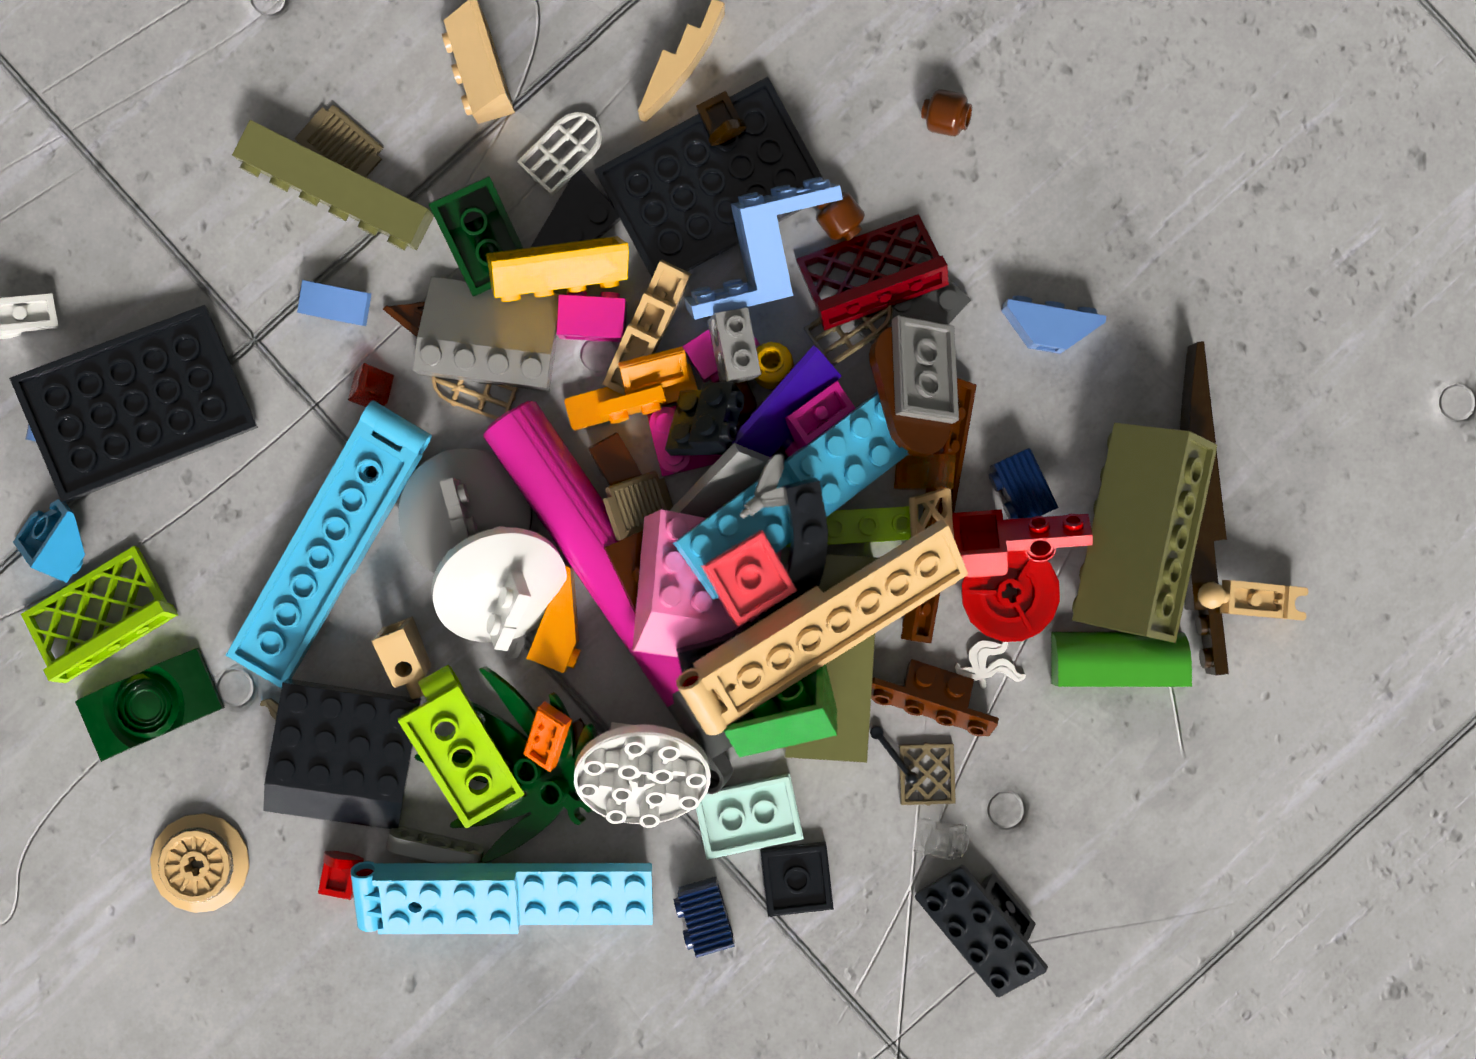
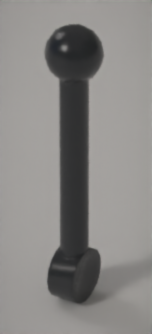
(877, 733)

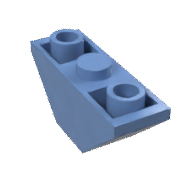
(1050, 325)

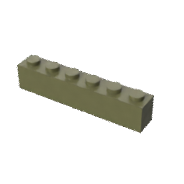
(332, 185)

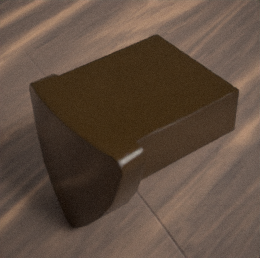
(720, 119)

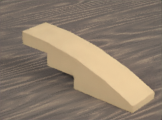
(676, 68)
(649, 320)

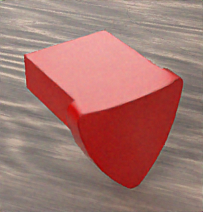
(336, 874)

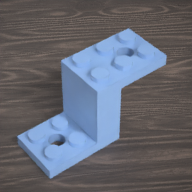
(761, 248)

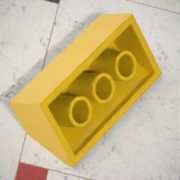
(558, 267)

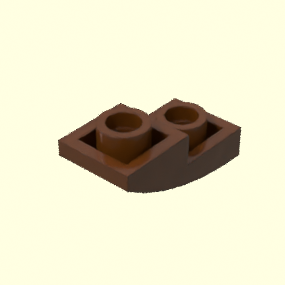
(614, 460)

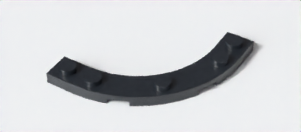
(805, 559)

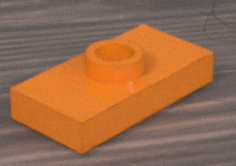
(547, 736)

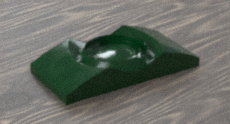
(149, 704)

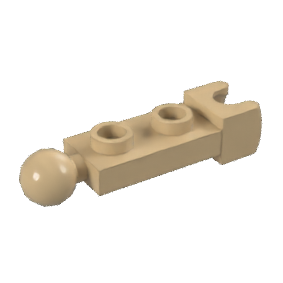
(1253, 599)

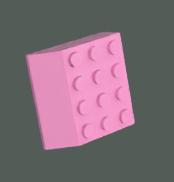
(671, 601)

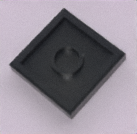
(796, 879)

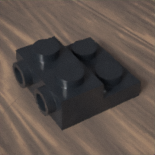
(705, 420)

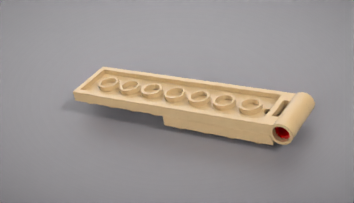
(818, 629)

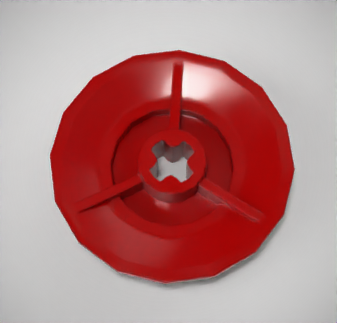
(1031, 606)

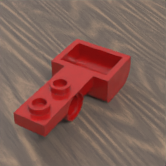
(986, 538)

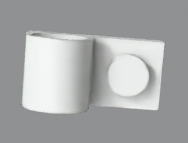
(26, 314)

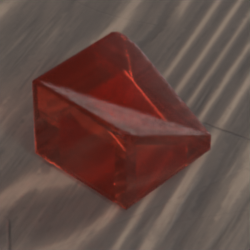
(370, 385)

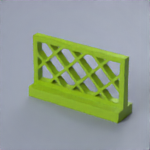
(103, 642)

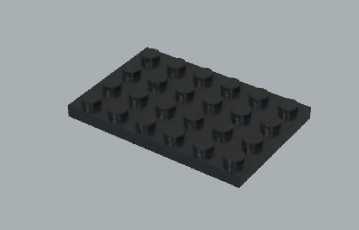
(680, 189)
(133, 403)

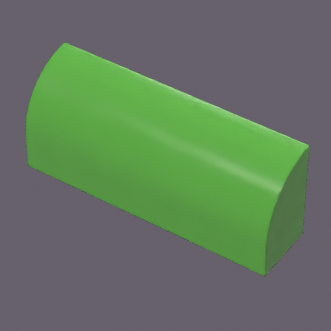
(1119, 660)

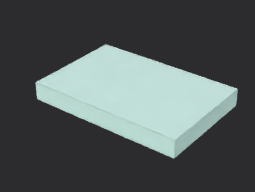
(749, 816)

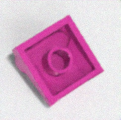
(660, 426)

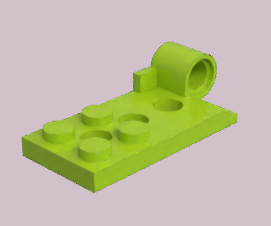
(450, 703)

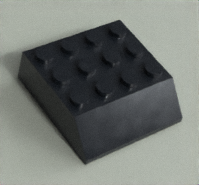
(339, 755)

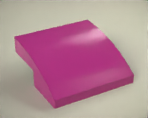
(819, 414)

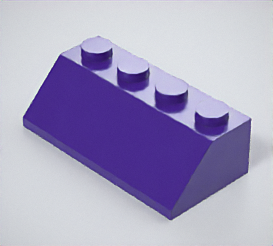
(767, 426)

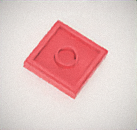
(749, 578)

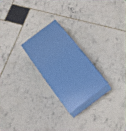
(334, 303)

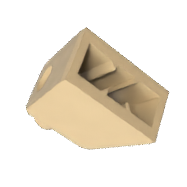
(399, 644)

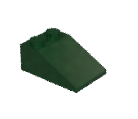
(475, 225)

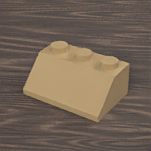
(476, 63)

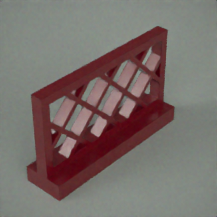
(881, 289)

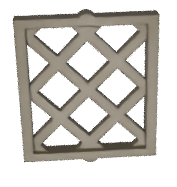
(927, 800)

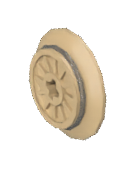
(199, 839)

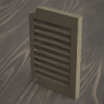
(341, 140)
(633, 500)

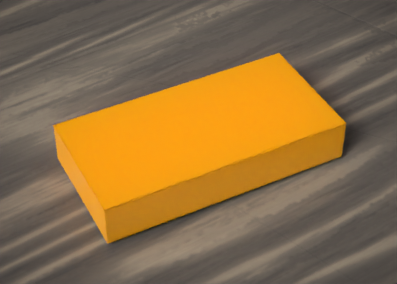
(653, 370)

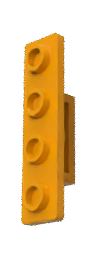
(608, 405)

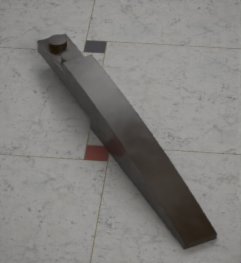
(1198, 419)

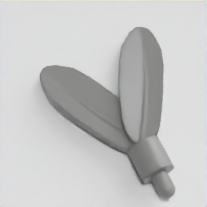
(765, 492)

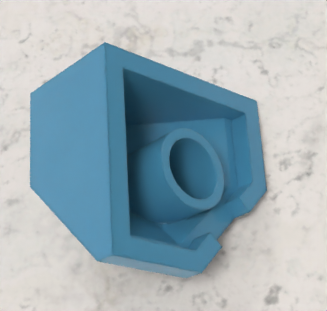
(52, 542)

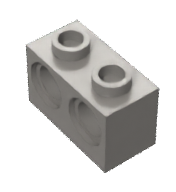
(734, 346)

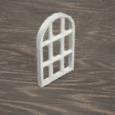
(548, 153)

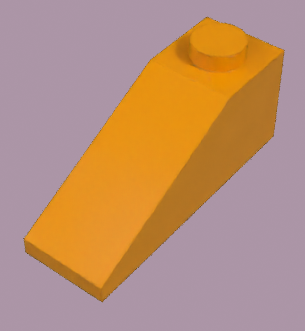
(558, 632)

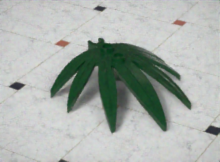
(545, 790)

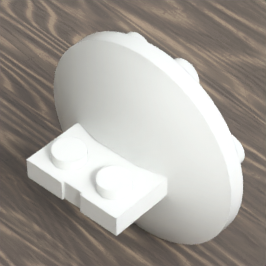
(497, 585)
(641, 774)

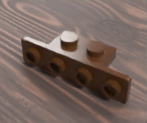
(935, 695)

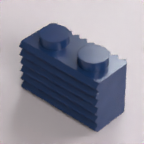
(1022, 486)
(705, 917)

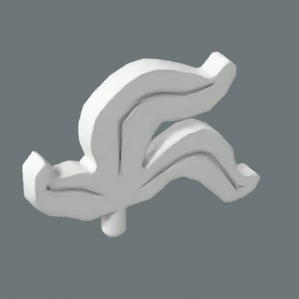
(977, 657)

